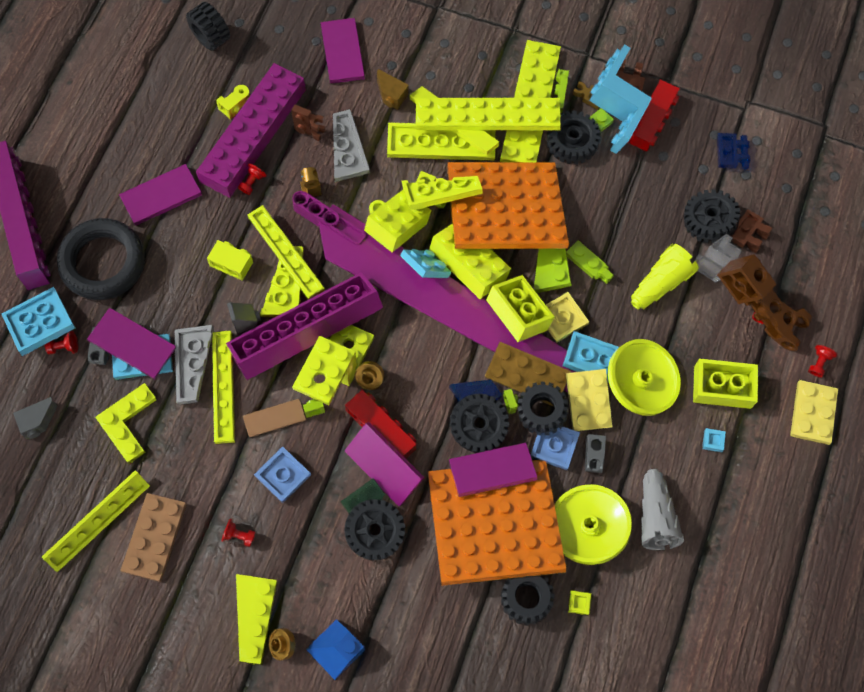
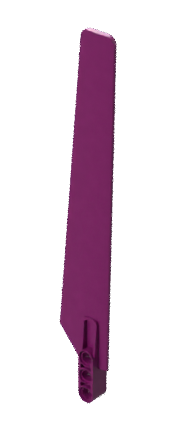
(439, 298)

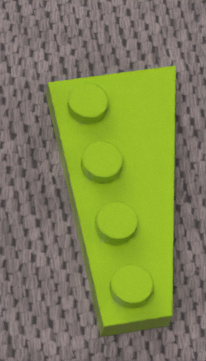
(552, 270)

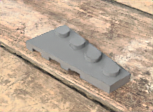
(348, 151)
(191, 359)

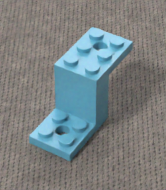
(619, 99)

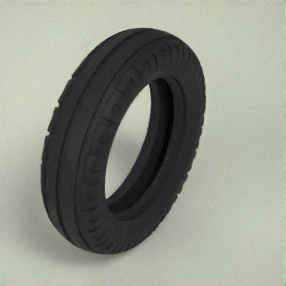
(87, 232)

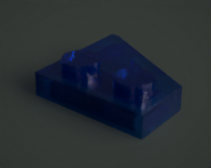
(465, 389)

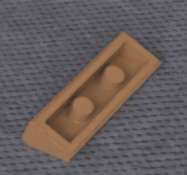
(274, 418)

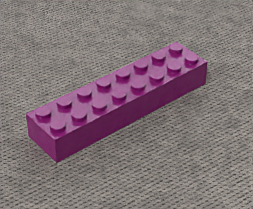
(251, 130)
(18, 222)
(303, 325)

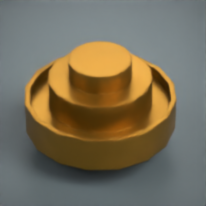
(369, 375)
(282, 644)

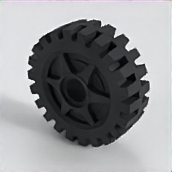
(576, 148)
(703, 206)
(494, 419)
(391, 529)

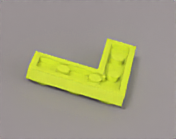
(113, 421)

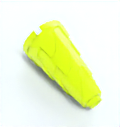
(664, 276)

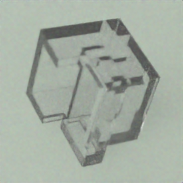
(717, 257)

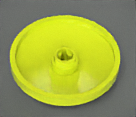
(644, 377)
(598, 508)

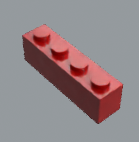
(652, 120)
(364, 410)

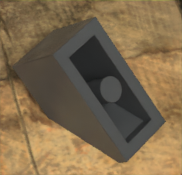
(243, 317)
(35, 418)

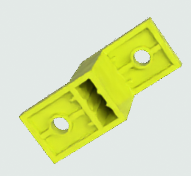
(333, 362)

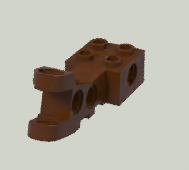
(754, 286)

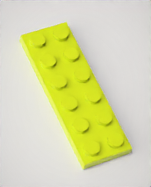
(408, 142)

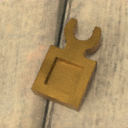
(585, 92)

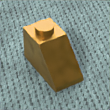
(391, 89)

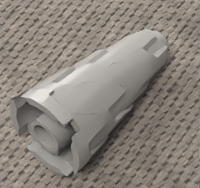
(659, 519)

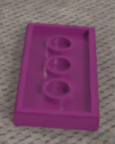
(342, 50)
(160, 194)
(131, 343)
(384, 464)
(492, 469)

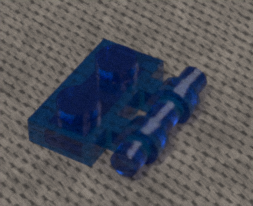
(727, 151)

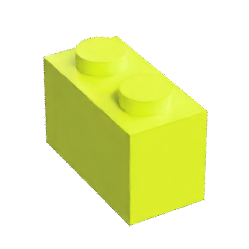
(230, 259)

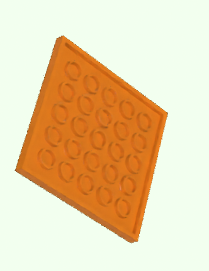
(516, 210)
(495, 531)

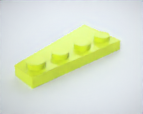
(427, 194)
(283, 293)
(254, 609)

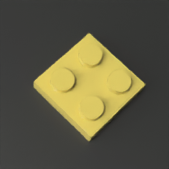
(567, 317)

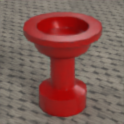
(255, 173)
(70, 343)
(824, 353)
(231, 531)

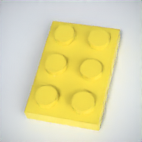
(589, 400)
(814, 412)

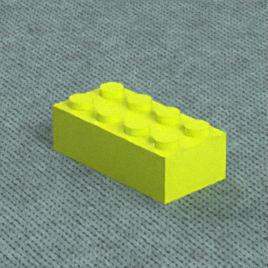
(474, 267)

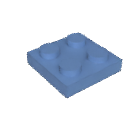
(556, 448)
(282, 474)

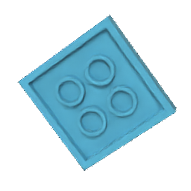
(38, 321)

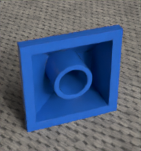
(336, 649)

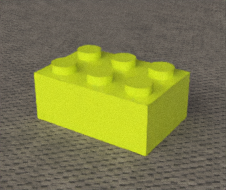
(395, 223)
(520, 308)
(725, 383)

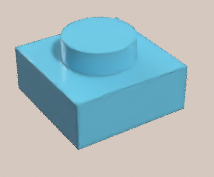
(714, 440)

